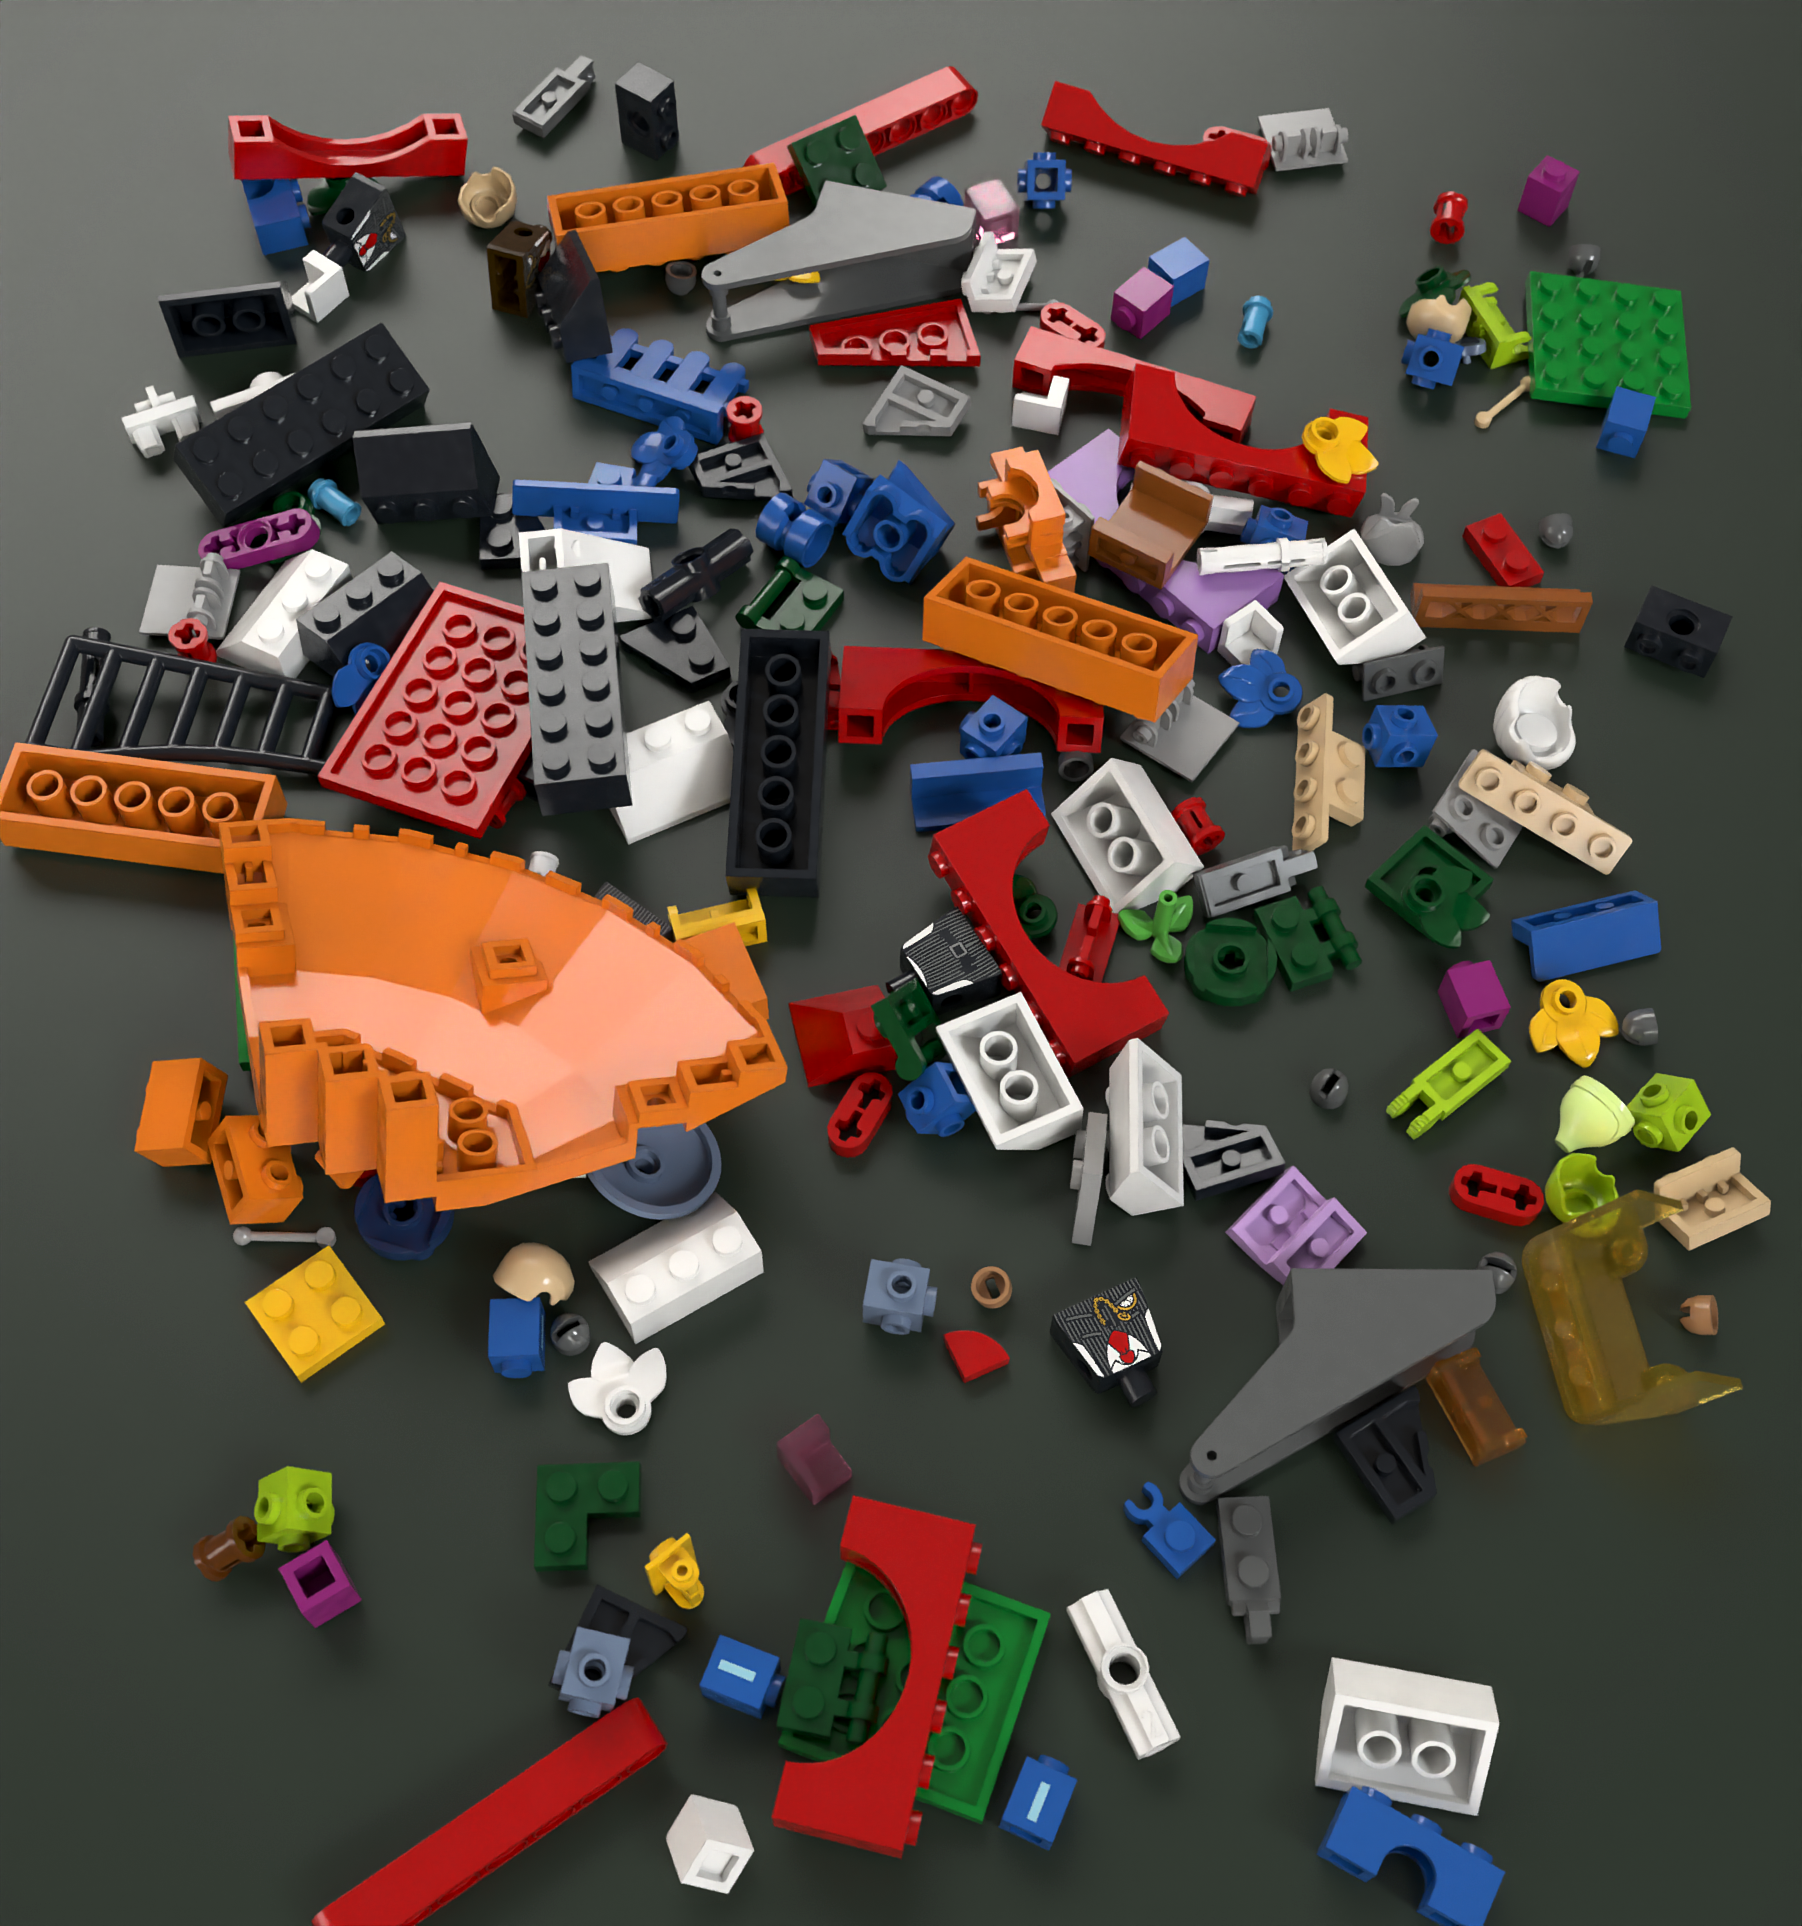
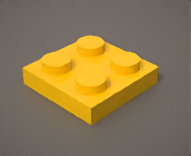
(315, 1313)

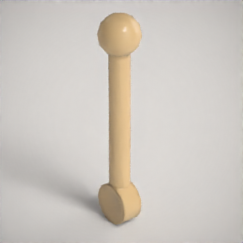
(1484, 418)

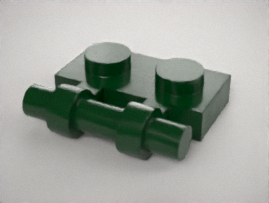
(1298, 950)
(816, 1680)

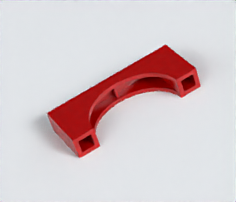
(1168, 437)
(889, 682)
(1077, 1016)
(871, 1792)

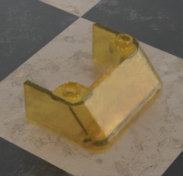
(1589, 1320)

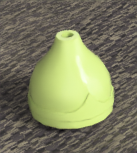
(1591, 1116)

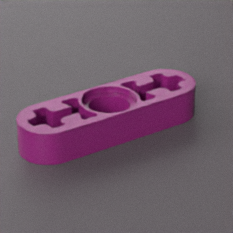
(277, 545)

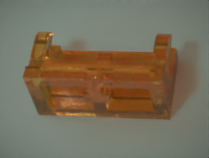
(1474, 1407)

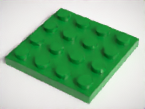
(1606, 336)
(982, 1698)

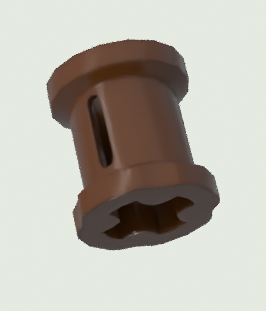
(221, 1552)

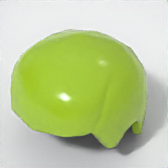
(1578, 1187)

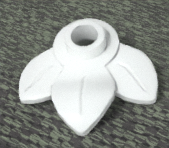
(617, 1383)

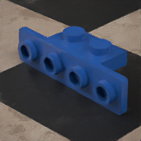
(596, 508)

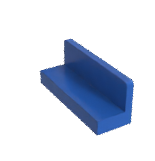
(960, 788)
(1590, 934)

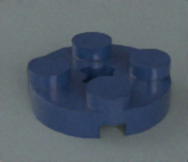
(399, 1239)

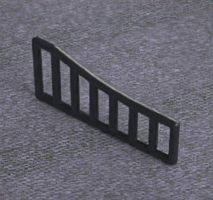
(199, 672)

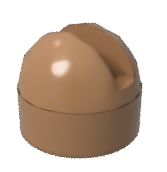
(983, 1294)
(1703, 1315)

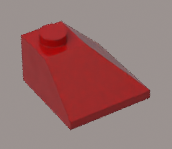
(840, 1036)

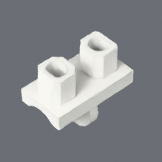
(161, 416)

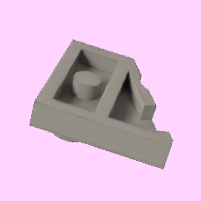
(916, 407)
(1087, 1175)

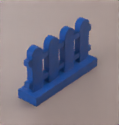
(646, 398)

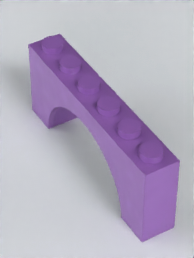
(1187, 599)

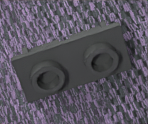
(1401, 673)

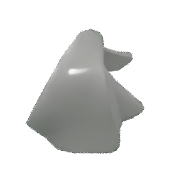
(1393, 535)

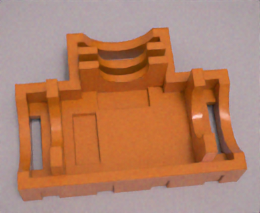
(1027, 517)

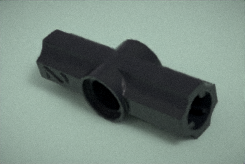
(695, 575)

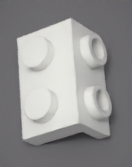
(997, 276)

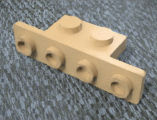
(1327, 776)
(1545, 809)

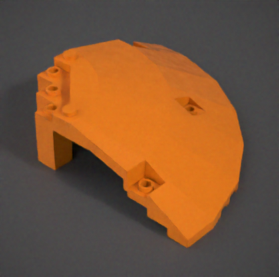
(463, 1019)

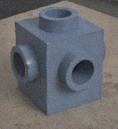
(898, 1296)
(598, 1652)

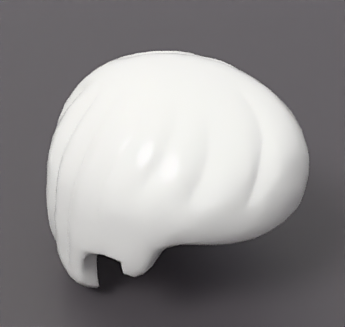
(1535, 723)

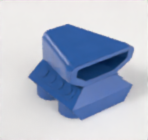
(898, 525)

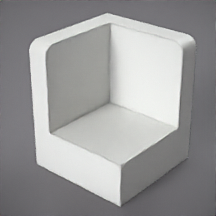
(324, 290)
(1040, 411)
(1249, 630)
(709, 1844)

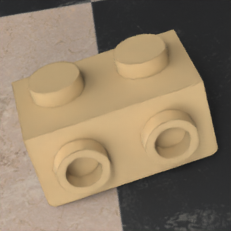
(1713, 1199)

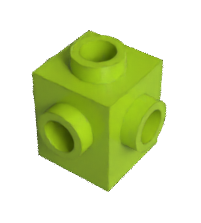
(1668, 1112)
(294, 1508)

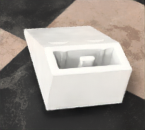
(565, 548)

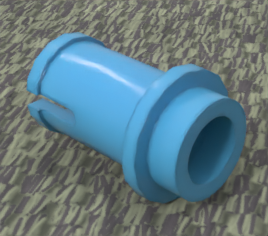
(1256, 313)
(326, 496)

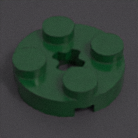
(1222, 985)

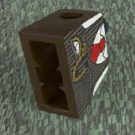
(513, 266)

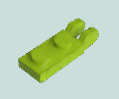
(1451, 1081)

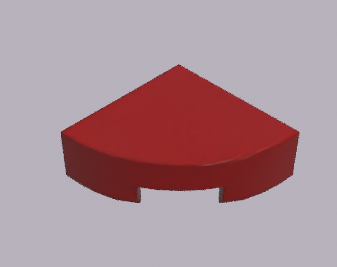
(974, 1353)

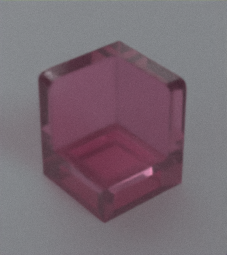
(995, 210)
(813, 1459)

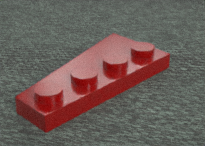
(906, 337)

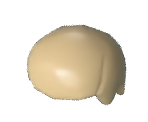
(488, 198)
(1439, 316)
(533, 1270)

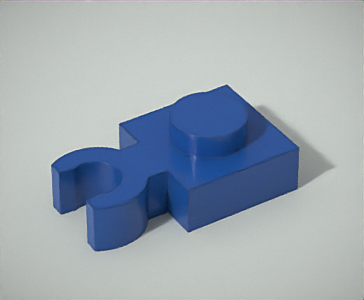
(1173, 1534)

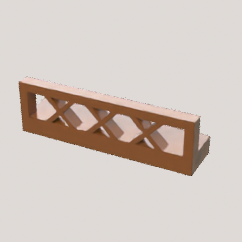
(1499, 607)

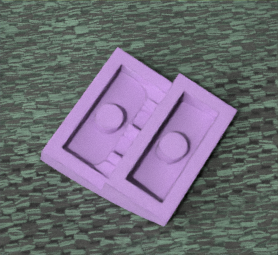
(1295, 1228)

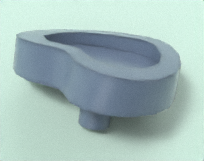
(1473, 346)

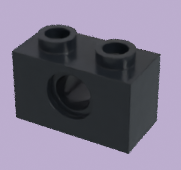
(647, 111)
(1678, 631)

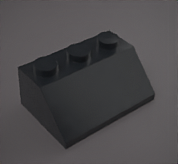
(573, 302)
(230, 319)
(425, 473)
(369, 608)

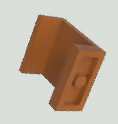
(1152, 526)

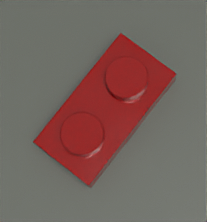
(1502, 552)

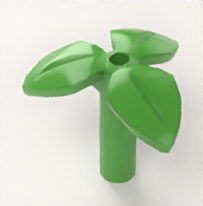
(1171, 915)

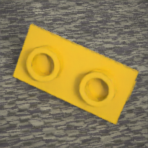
(676, 1571)

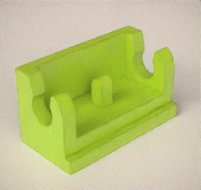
(1489, 324)

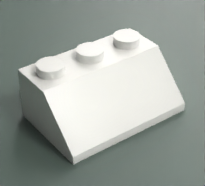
(1354, 604)
(268, 632)
(676, 771)
(1126, 837)
(1012, 1075)
(1144, 1132)
(678, 1267)
(1406, 1735)

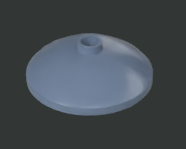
(678, 1168)

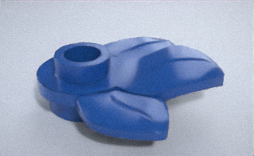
(665, 449)
(354, 680)
(1254, 689)

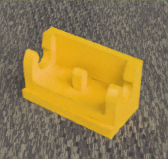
(745, 913)

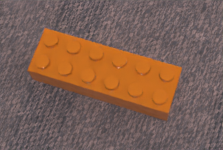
(672, 216)
(1060, 638)
(128, 806)

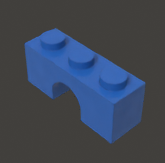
(276, 213)
(1457, 1878)

